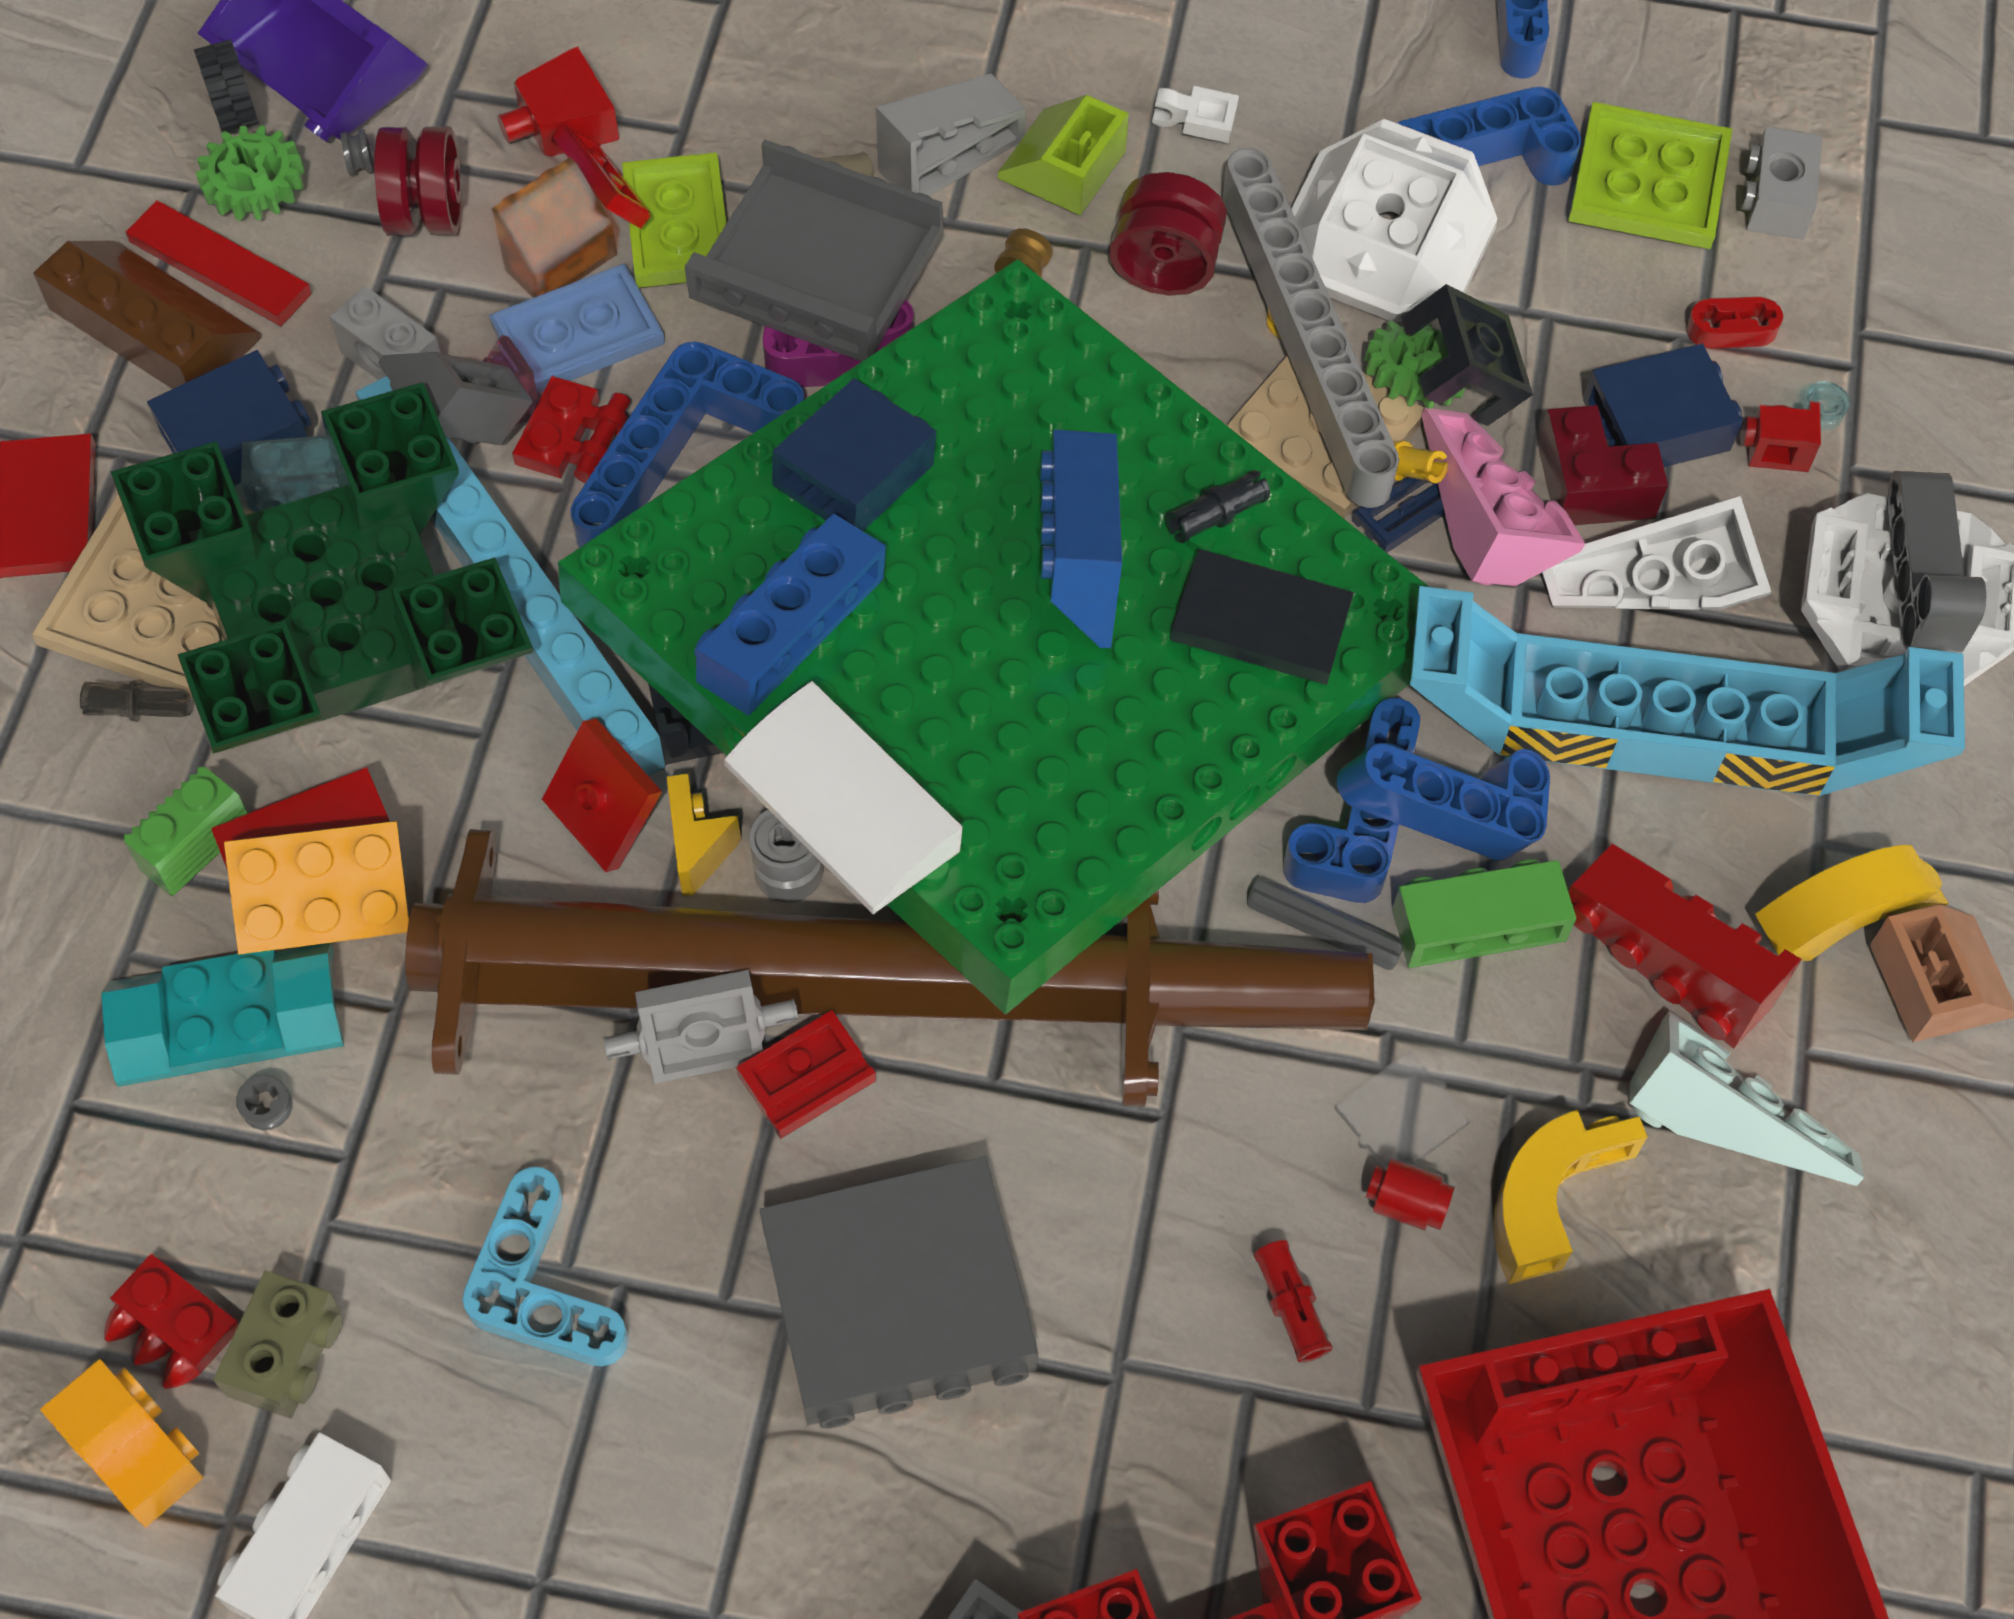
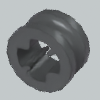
(356, 152)
(249, 1096)

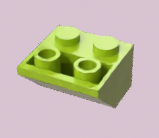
(1069, 152)

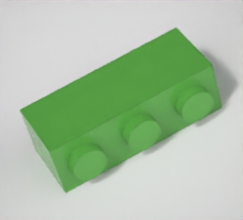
(1483, 912)

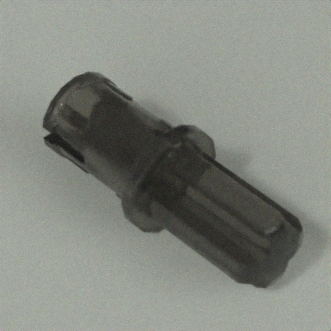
(133, 700)

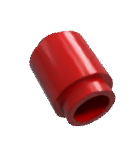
(1410, 1195)

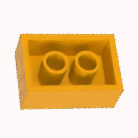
(316, 887)

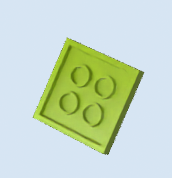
(1651, 175)

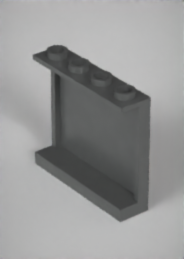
(818, 252)
(899, 1292)

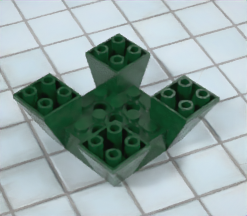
(364, 535)

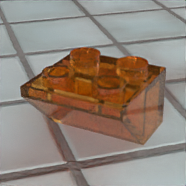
(553, 230)

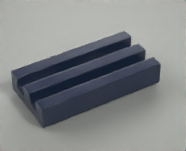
(1392, 539)

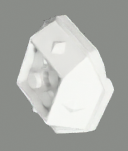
(1403, 260)
(1854, 592)

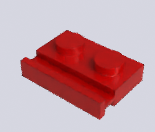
(806, 1074)

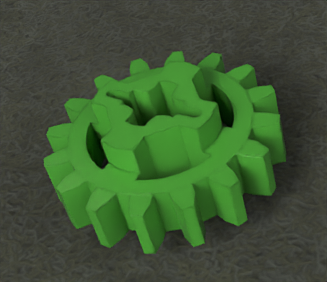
(250, 172)
(1402, 359)

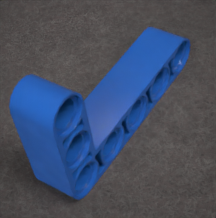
(689, 385)

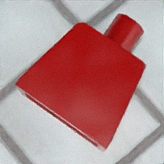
(556, 95)

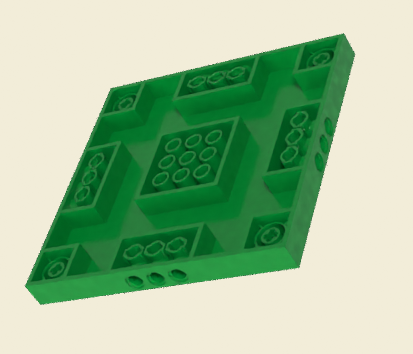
(1061, 759)

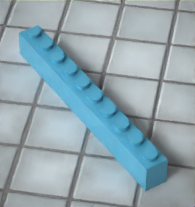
(561, 647)

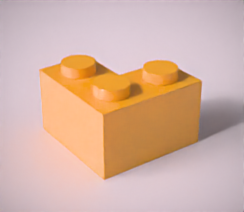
(114, 1431)

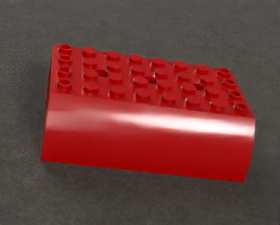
(1717, 1457)

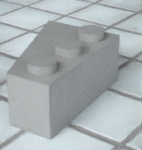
(946, 133)

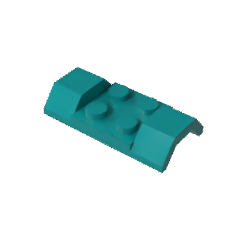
(220, 1013)

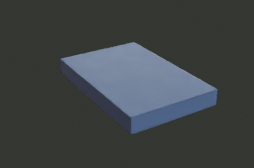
(581, 326)

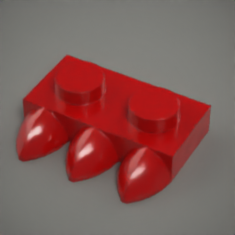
(172, 1318)

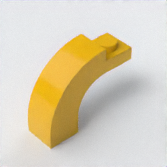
(1848, 898)
(1526, 1212)

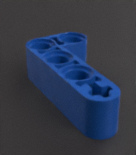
(1522, 36)
(1508, 126)
(1483, 815)
(1359, 842)

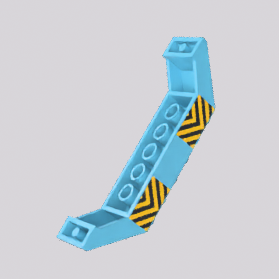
(1684, 710)

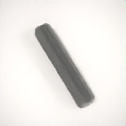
(1324, 923)

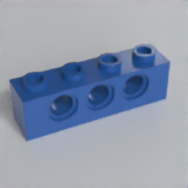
(789, 613)

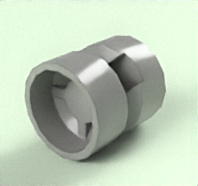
(781, 862)

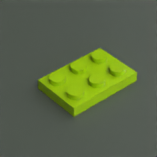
(684, 212)

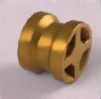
(1027, 247)

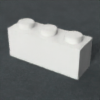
(303, 1533)

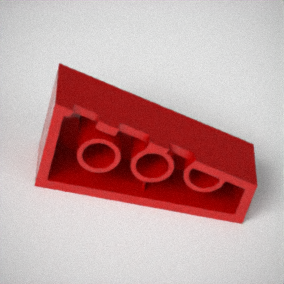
(1680, 945)

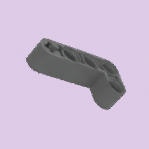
(1934, 597)

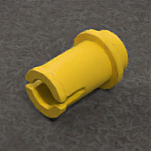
(1420, 463)

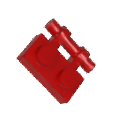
(559, 423)

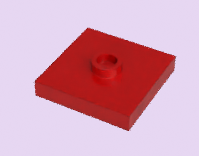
(601, 795)

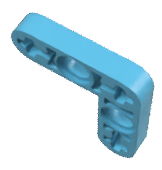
(515, 1278)

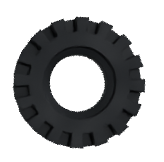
(226, 86)

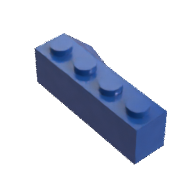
(1082, 529)

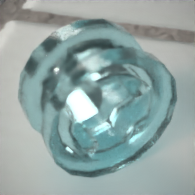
(1835, 399)

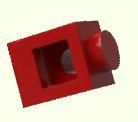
(1782, 437)

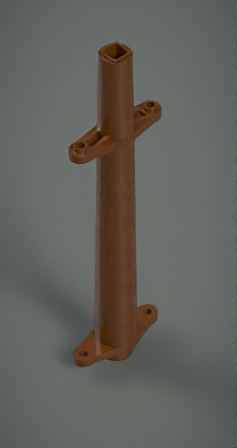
(602, 953)

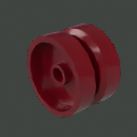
(418, 180)
(1168, 233)

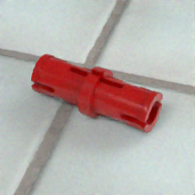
(1293, 1301)

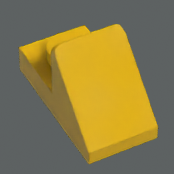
(698, 841)

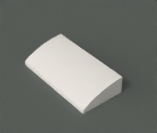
(844, 798)

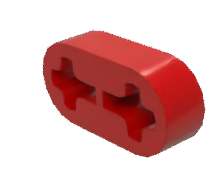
(1734, 322)

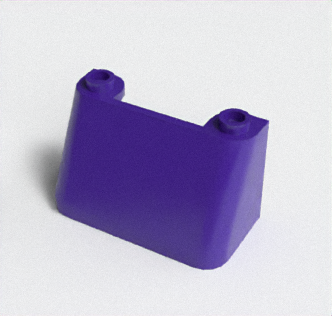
(317, 57)

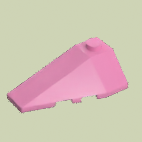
(1490, 508)

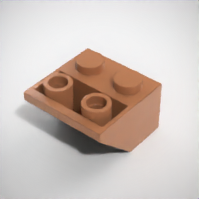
(1940, 972)

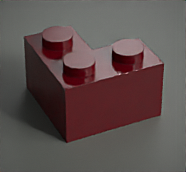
(1597, 480)

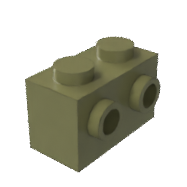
(279, 1345)

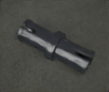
(1217, 506)

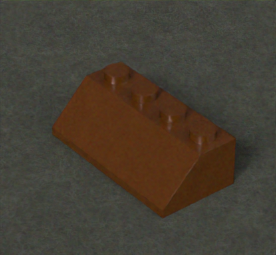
(141, 311)

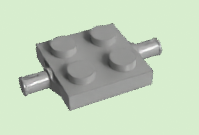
(699, 1026)

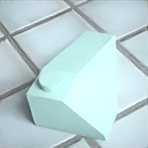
(1702, 1097)

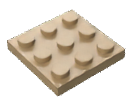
(1286, 432)

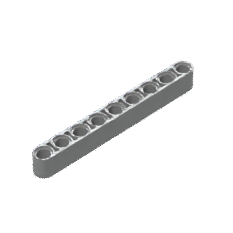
(1310, 329)

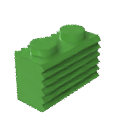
(179, 836)

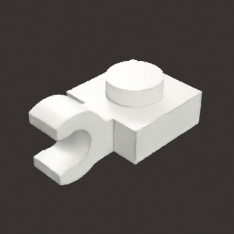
(1204, 113)

